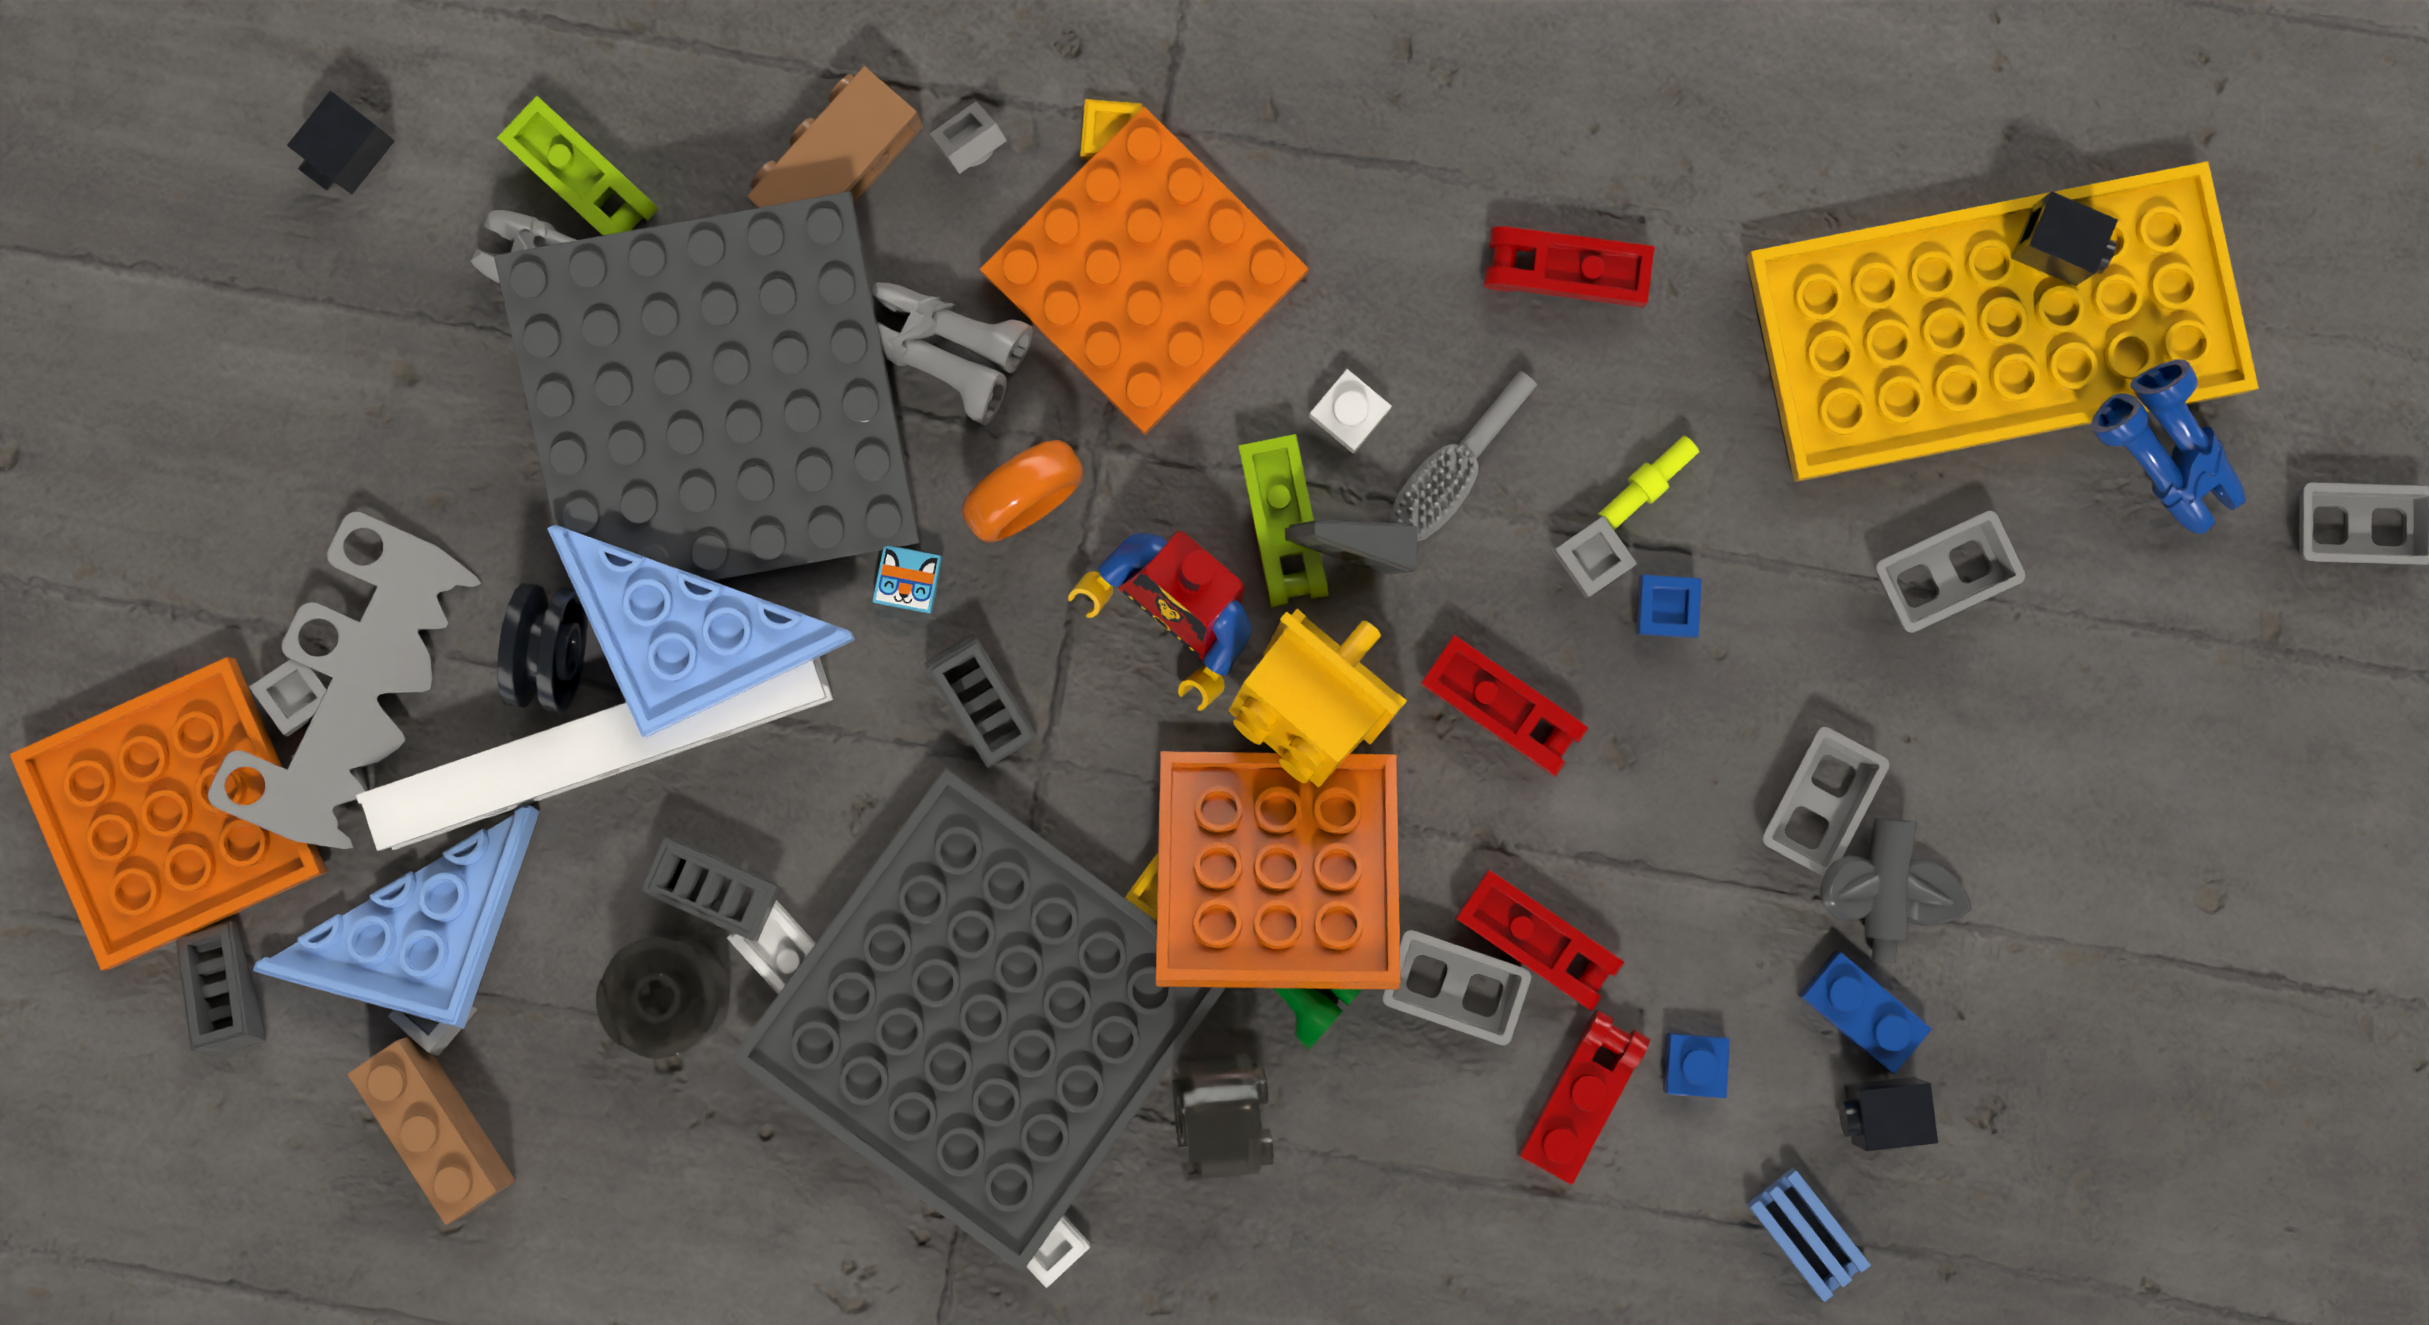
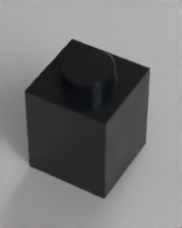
(339, 145)
(2066, 239)
(1889, 1114)

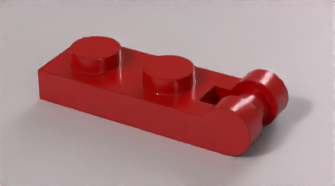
(1570, 266)
(1502, 704)
(1537, 938)
(1582, 1099)

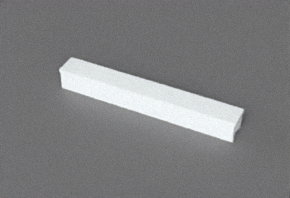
(568, 759)

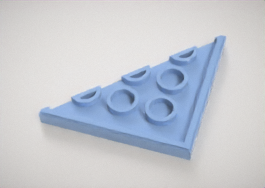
(681, 637)
(421, 936)

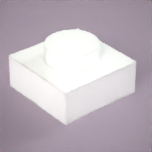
(1350, 411)

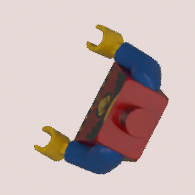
(1184, 594)

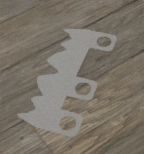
(369, 660)

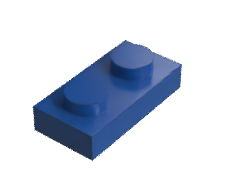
(1865, 1012)

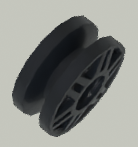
(541, 648)

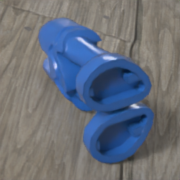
(2198, 457)

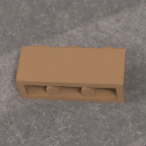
(842, 147)
(431, 1128)

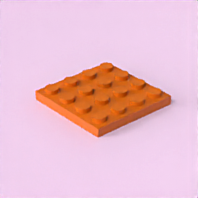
(1144, 270)
(135, 819)
(1277, 875)

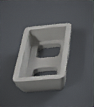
(2358, 504)
(1952, 593)
(1841, 813)
(1447, 1005)

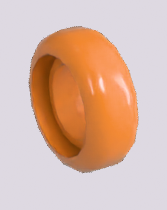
(1022, 490)

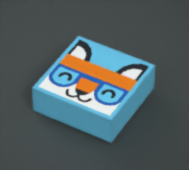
(908, 579)

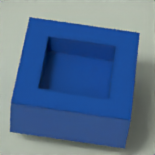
(1668, 606)
(1696, 1065)

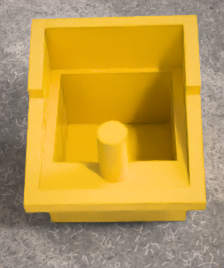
(1314, 698)

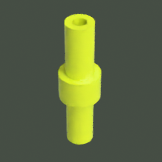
(1649, 482)

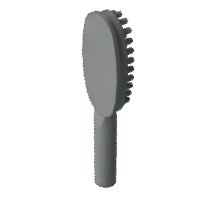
(1448, 475)

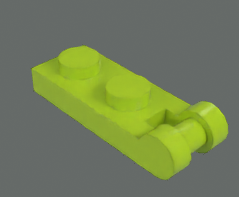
(574, 169)
(1277, 500)

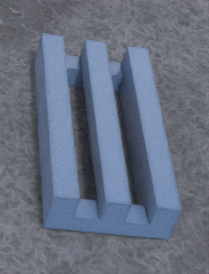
(1839, 1274)

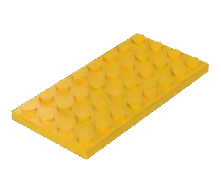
(1945, 344)

